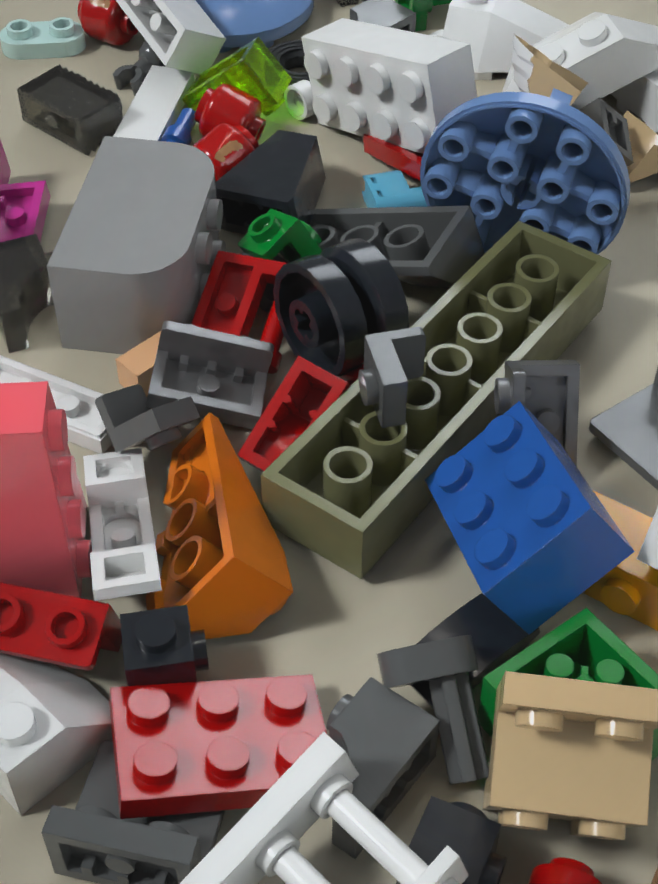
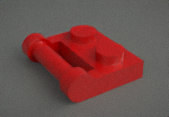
(234, 297)

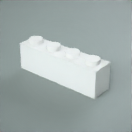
(176, 32)

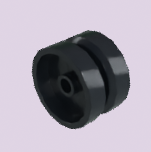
(336, 300)

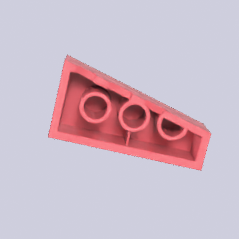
(40, 495)

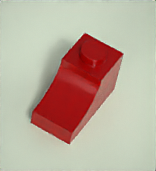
(293, 408)

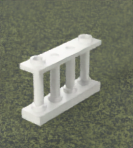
(313, 788)

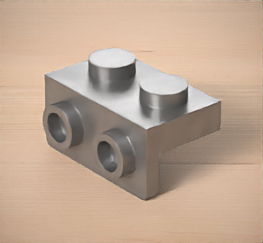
(213, 367)
(548, 392)

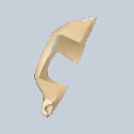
(539, 75)

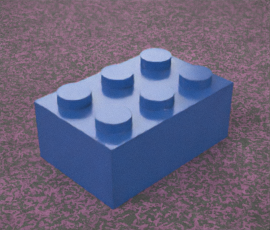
(526, 518)

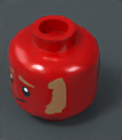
(106, 21)
(226, 146)

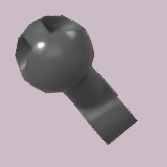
(136, 73)

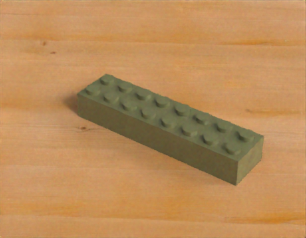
(359, 486)

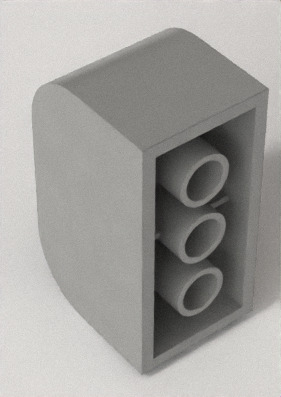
(135, 244)

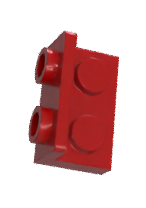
(56, 627)

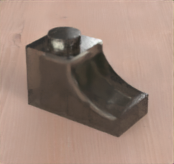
(23, 288)

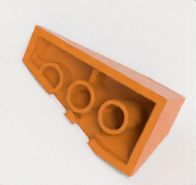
(218, 540)

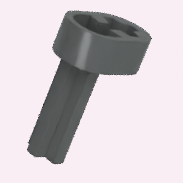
(447, 670)

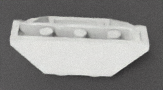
(601, 51)

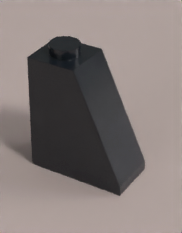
(277, 175)

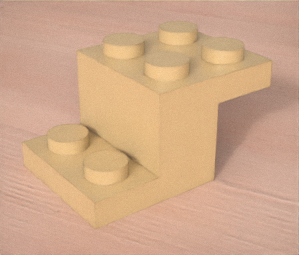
(571, 754)

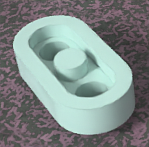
(42, 39)

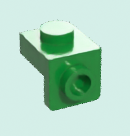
(280, 234)

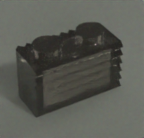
(70, 108)

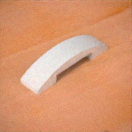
(120, 525)

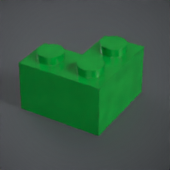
(574, 650)

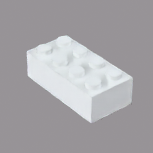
(386, 80)

